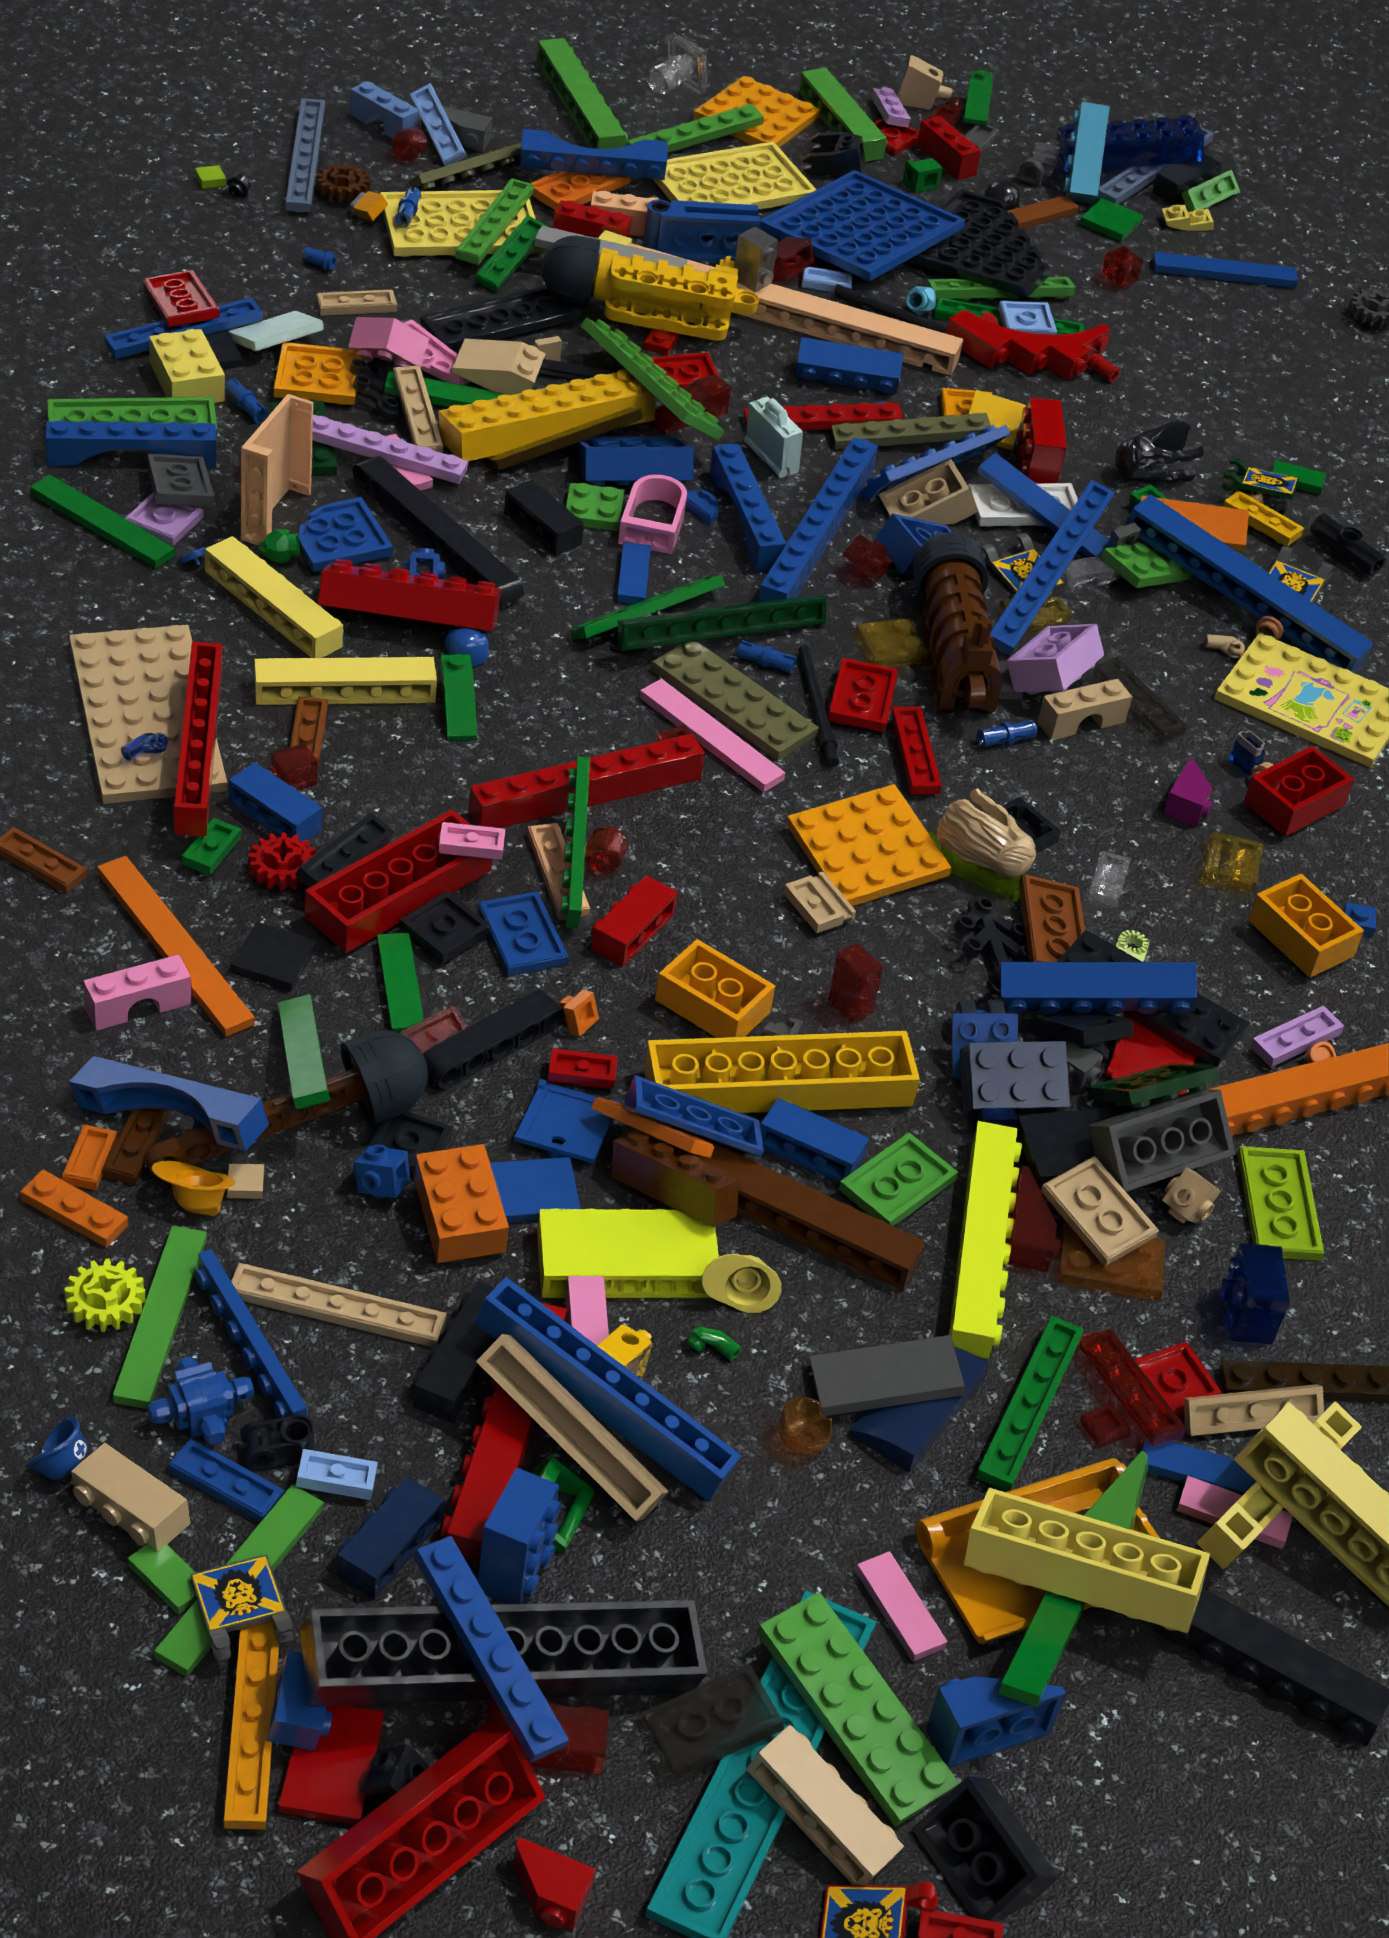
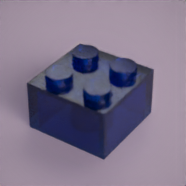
(1255, 1293)

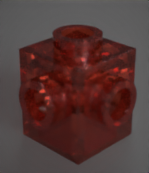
(1122, 266)
(868, 557)

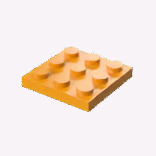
(316, 373)

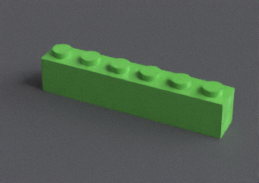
(841, 111)

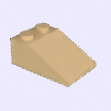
(499, 365)
(932, 496)

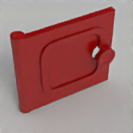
(1145, 1051)

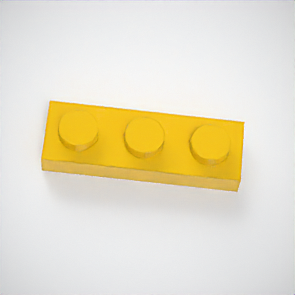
(1266, 519)

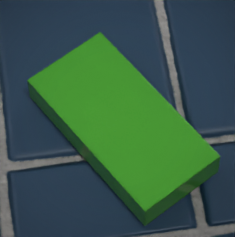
(165, 1576)

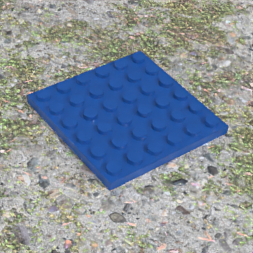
(863, 224)

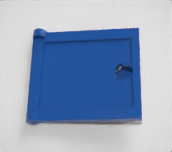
(567, 1117)

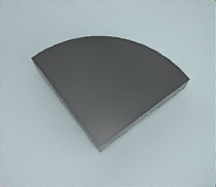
(789, 1027)

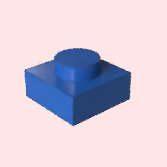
(1363, 916)

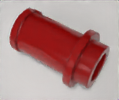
(1098, 364)

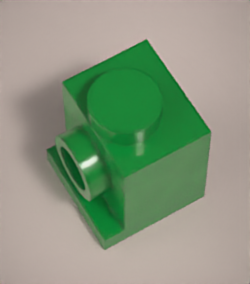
(922, 175)

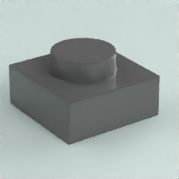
(1124, 535)

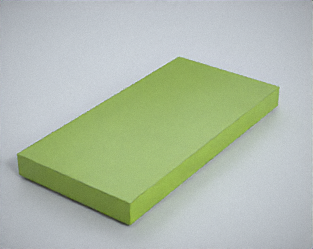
(1280, 1201)

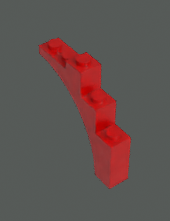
(1027, 351)

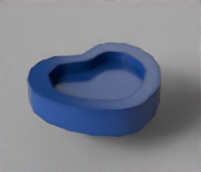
(193, 555)

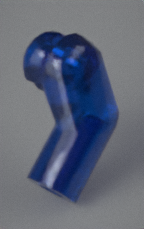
(145, 743)

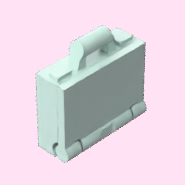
(774, 436)

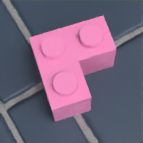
(388, 341)

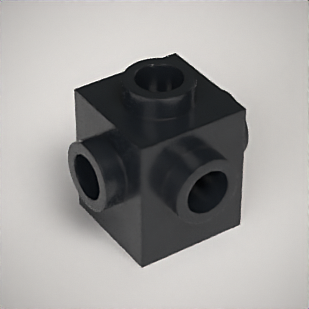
(391, 1771)

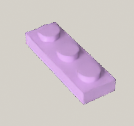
(890, 107)
(1296, 1036)

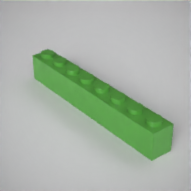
(580, 95)

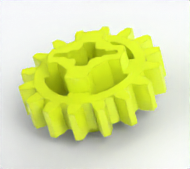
(105, 1295)

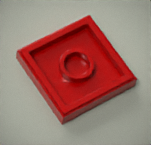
(897, 137)
(1178, 1375)

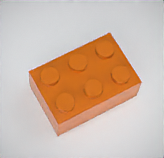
(461, 1203)

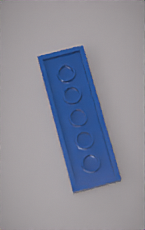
(968, 448)

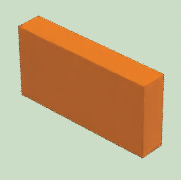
(89, 1157)

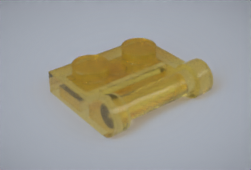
(1242, 863)

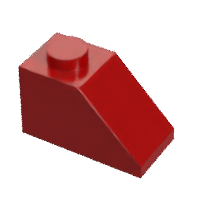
(553, 1883)

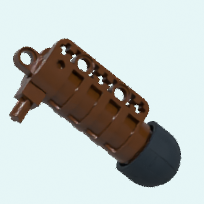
(955, 622)

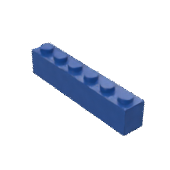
(1099, 986)

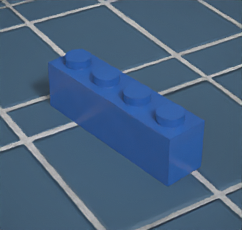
(849, 365)

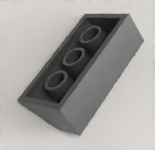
(1163, 1138)

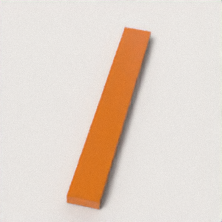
(172, 939)

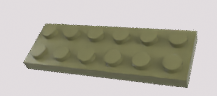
(735, 699)

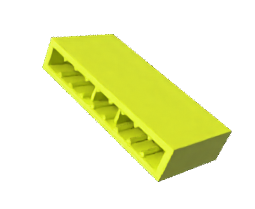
(635, 1251)

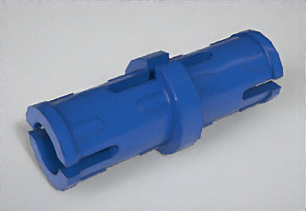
(408, 206)
(246, 400)
(766, 656)
(1006, 733)

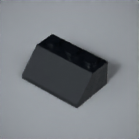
(984, 1851)

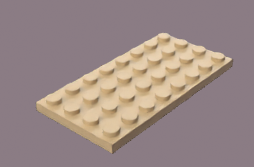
(133, 687)

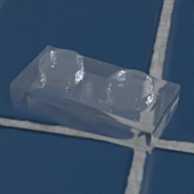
(1109, 878)

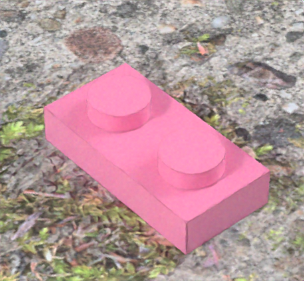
(472, 840)

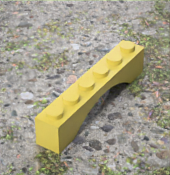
(1257, 1507)

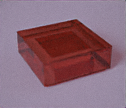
(1105, 1425)

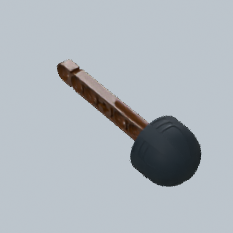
(381, 1074)

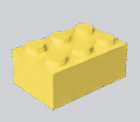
(186, 365)

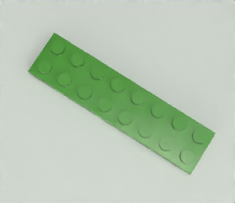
(653, 378)

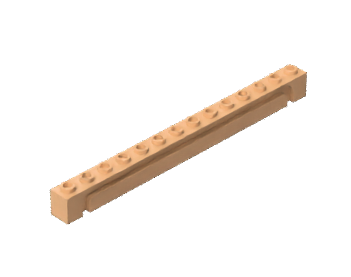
(850, 325)

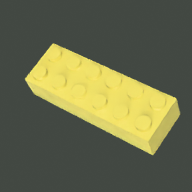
(1324, 1493)
(1087, 1560)

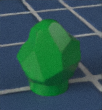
(280, 546)

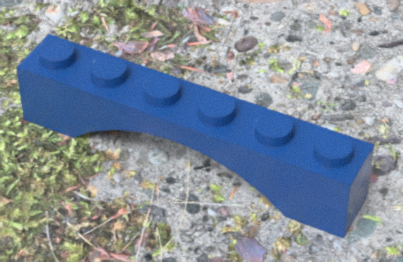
(636, 160)
(76, 441)
(762, 535)
(115, 1086)

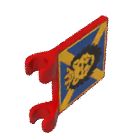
(873, 1910)

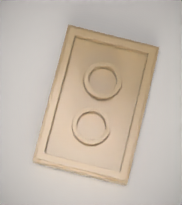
(1099, 1211)

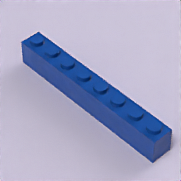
(611, 1390)

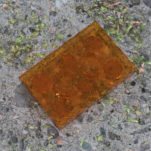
(1134, 1274)

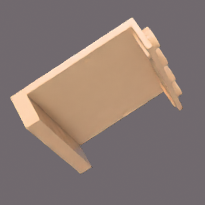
(273, 463)

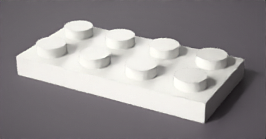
(1000, 510)

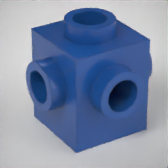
(427, 558)
(381, 1171)

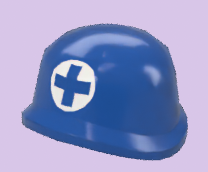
(61, 1451)

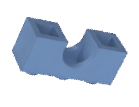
(372, 103)

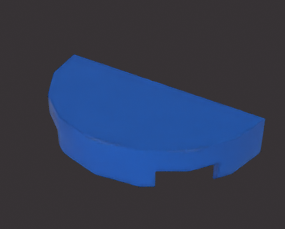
(703, 505)

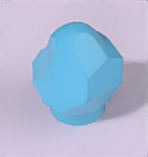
(921, 300)

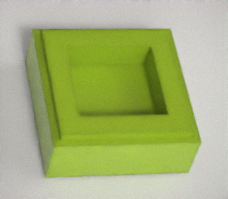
(210, 176)

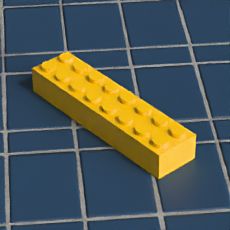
(522, 418)
(801, 1069)

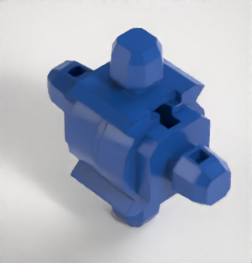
(200, 1400)

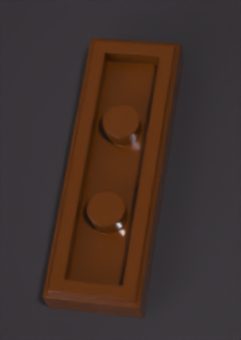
(138, 1135)

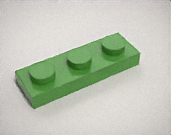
(1211, 191)

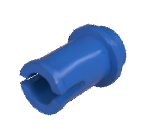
(326, 260)

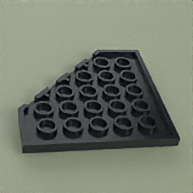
(988, 248)

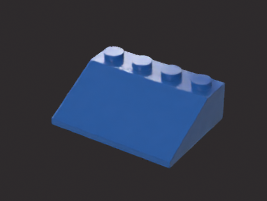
(634, 457)

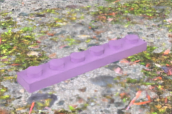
(392, 450)

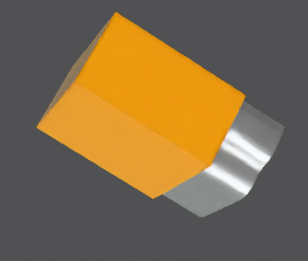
(368, 205)

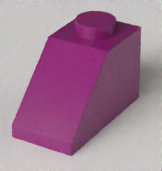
(1189, 796)

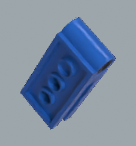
(697, 228)

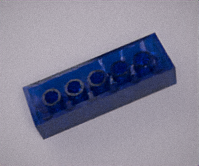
(1143, 142)

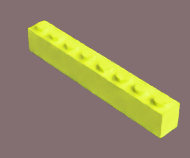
(983, 1239)

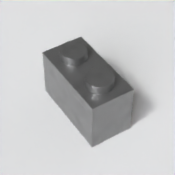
(755, 258)

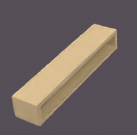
(572, 1427)

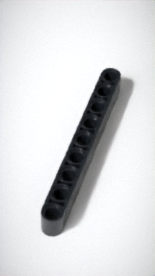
(435, 527)

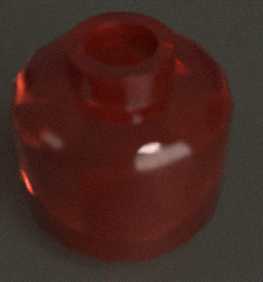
(409, 143)
(606, 847)

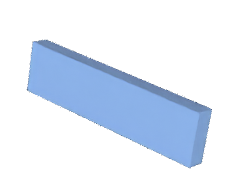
(438, 125)

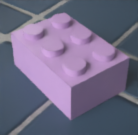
(1055, 658)

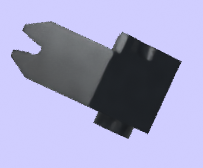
(836, 154)

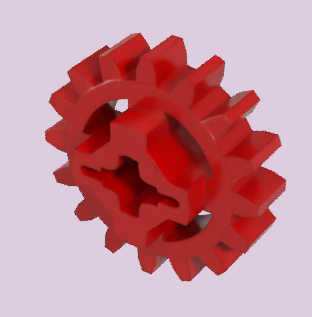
(279, 860)

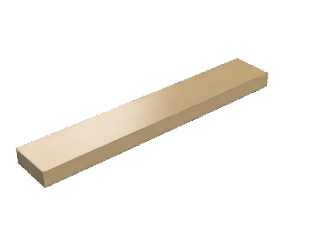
(339, 1305)

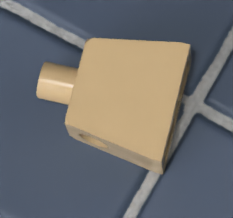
(922, 85)

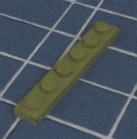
(466, 167)
(910, 430)

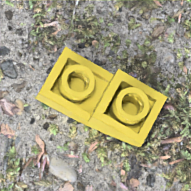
(1179, 218)

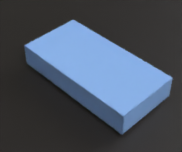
(825, 279)

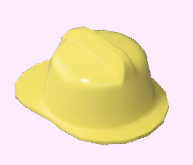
(742, 1282)

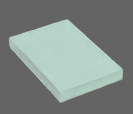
(276, 330)

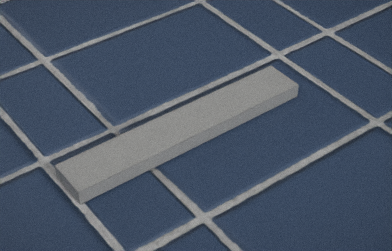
(547, 236)

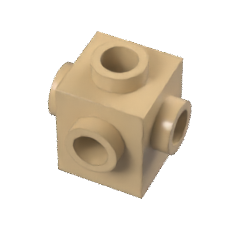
(1190, 1197)

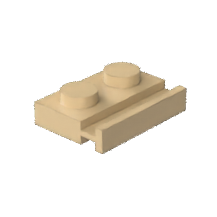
(819, 902)

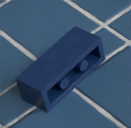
(389, 1537)

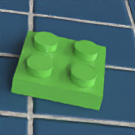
(596, 505)

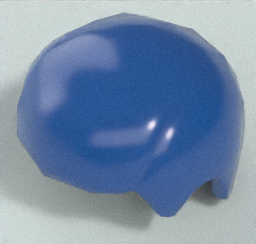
(468, 641)

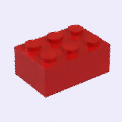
(1042, 441)
(1298, 790)

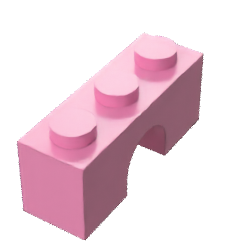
(113, 994)

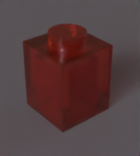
(295, 766)

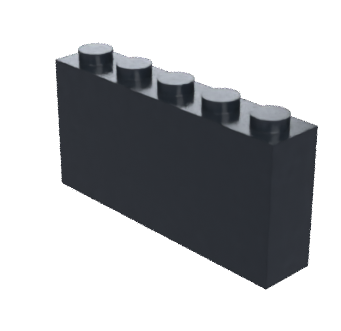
(1062, 1141)

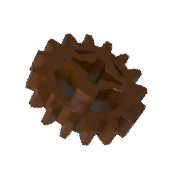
(342, 182)

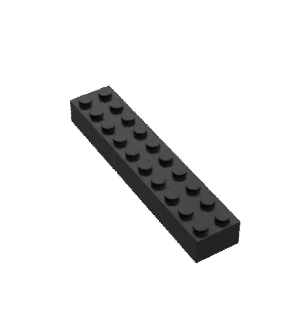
(567, 1647)

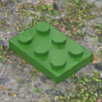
(1144, 565)
(898, 1180)

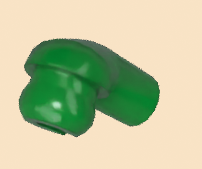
(715, 1338)

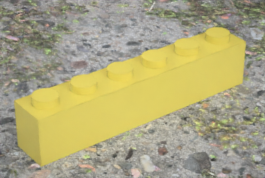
(274, 598)
(345, 680)

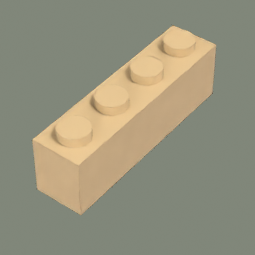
(824, 1807)

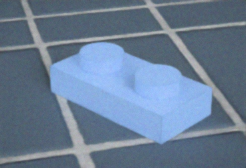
(336, 1474)

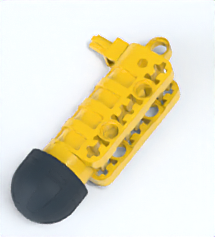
(660, 291)

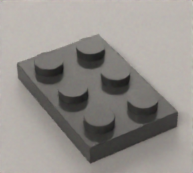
(180, 480)

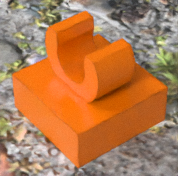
(580, 1012)

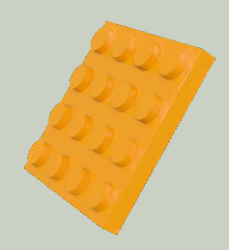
(781, 111)
(869, 845)

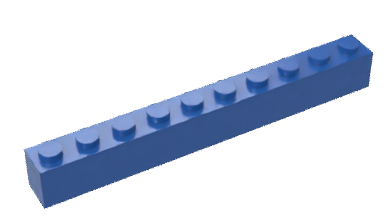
(820, 522)
(1249, 584)

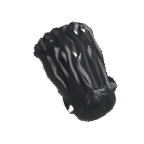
(1157, 445)

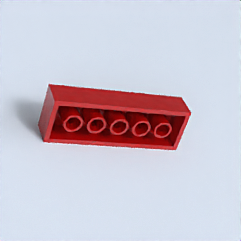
(410, 595)
(389, 885)
(421, 1834)

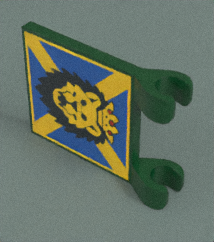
(1260, 480)

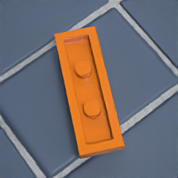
(74, 1208)

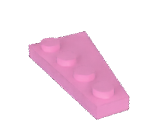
(438, 358)

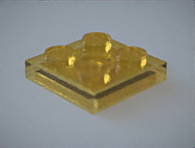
(892, 643)

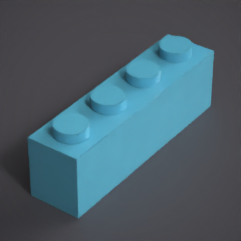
(1087, 152)

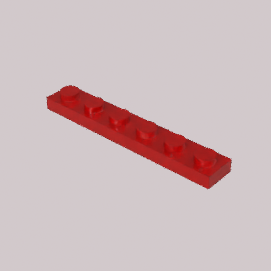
(824, 416)

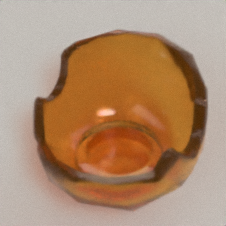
(804, 1426)

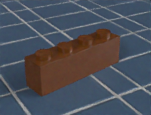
(675, 1178)

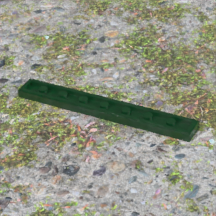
(721, 622)

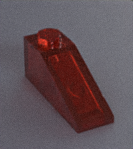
(708, 391)
(1033, 1227)

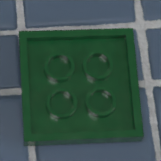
(1153, 1083)

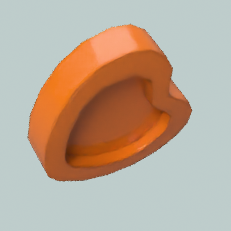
(1320, 1051)

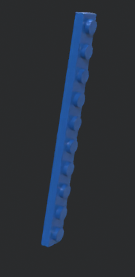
(1050, 567)

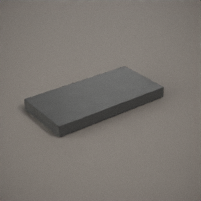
(887, 1375)

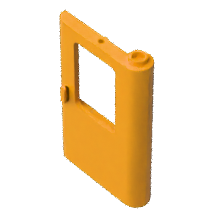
(994, 1604)

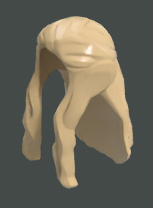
(983, 840)

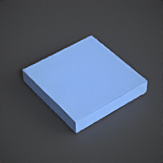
(1027, 317)

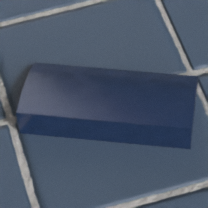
(910, 1429)

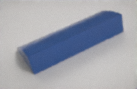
(694, 1116)

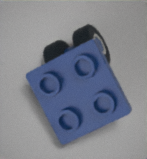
(980, 1027)

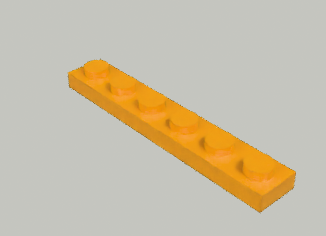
(252, 1712)

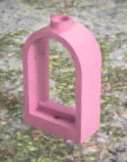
(661, 535)

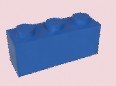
(274, 803)
(812, 1141)

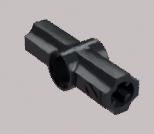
(1347, 544)

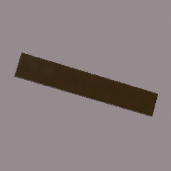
(565, 438)

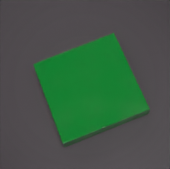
(1111, 220)

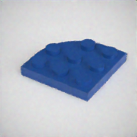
(342, 532)

